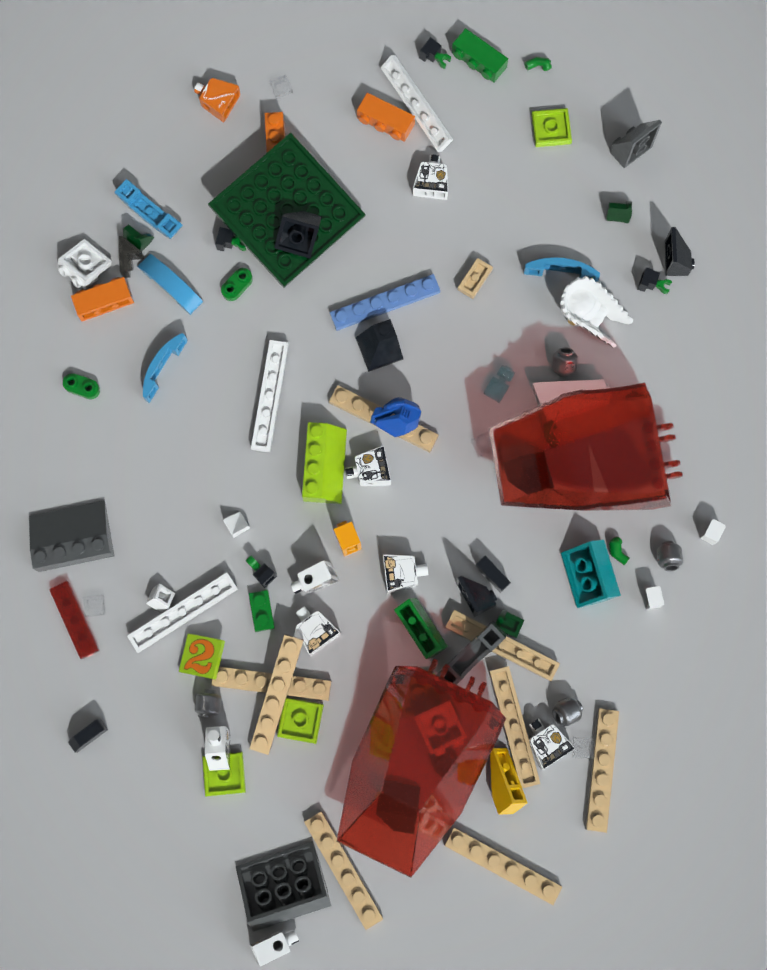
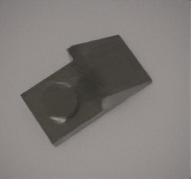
(127, 253)

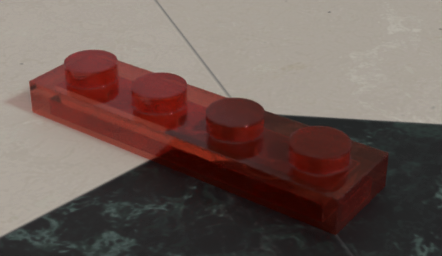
(74, 620)

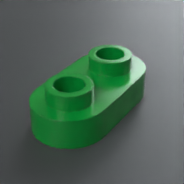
(239, 285)
(80, 386)

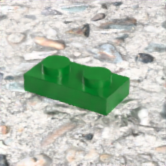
(261, 611)

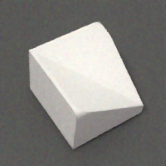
(236, 524)
(713, 532)
(655, 597)
(160, 598)

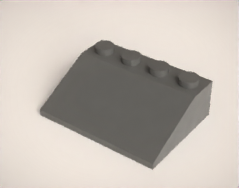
(70, 536)
(282, 886)

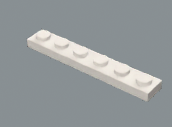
(416, 103)
(269, 396)
(182, 612)

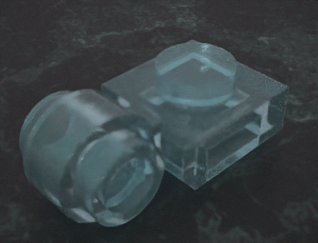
(497, 387)

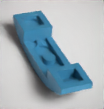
(147, 209)
(562, 265)
(170, 283)
(173, 346)

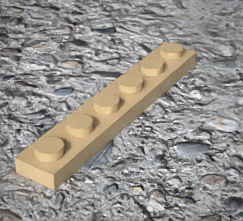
(364, 409)
(507, 648)
(260, 681)
(276, 694)
(514, 727)
(602, 770)
(503, 866)
(343, 870)

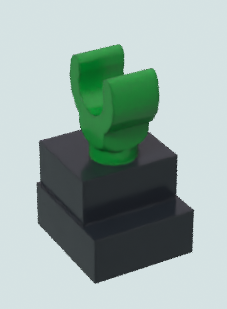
(432, 52)
(227, 239)
(650, 280)
(263, 573)

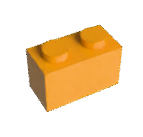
(347, 538)

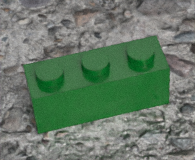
(479, 55)
(421, 628)

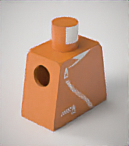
(218, 97)

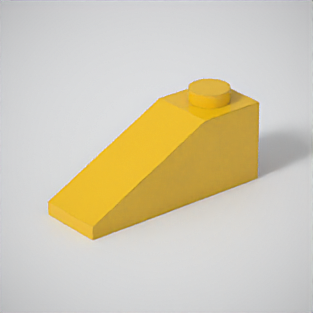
(505, 784)

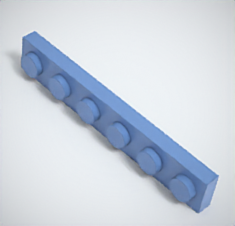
(385, 302)

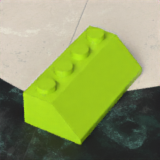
(324, 463)

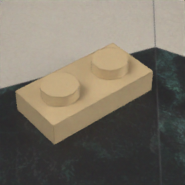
(475, 278)

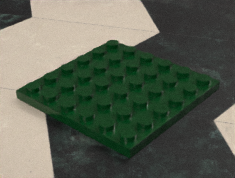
(281, 184)

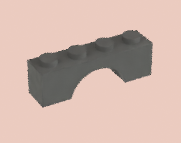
(474, 652)

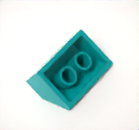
(590, 573)

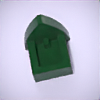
(619, 212)
(135, 238)
(509, 623)

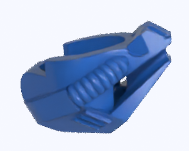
(404, 421)

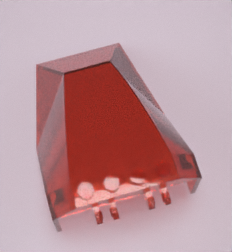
(585, 453)
(416, 766)

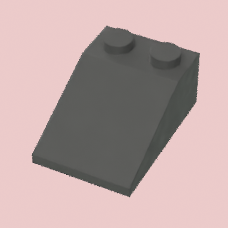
(635, 142)

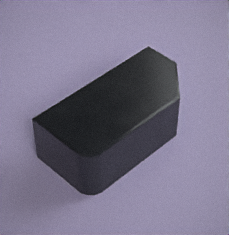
(493, 574)
(87, 735)

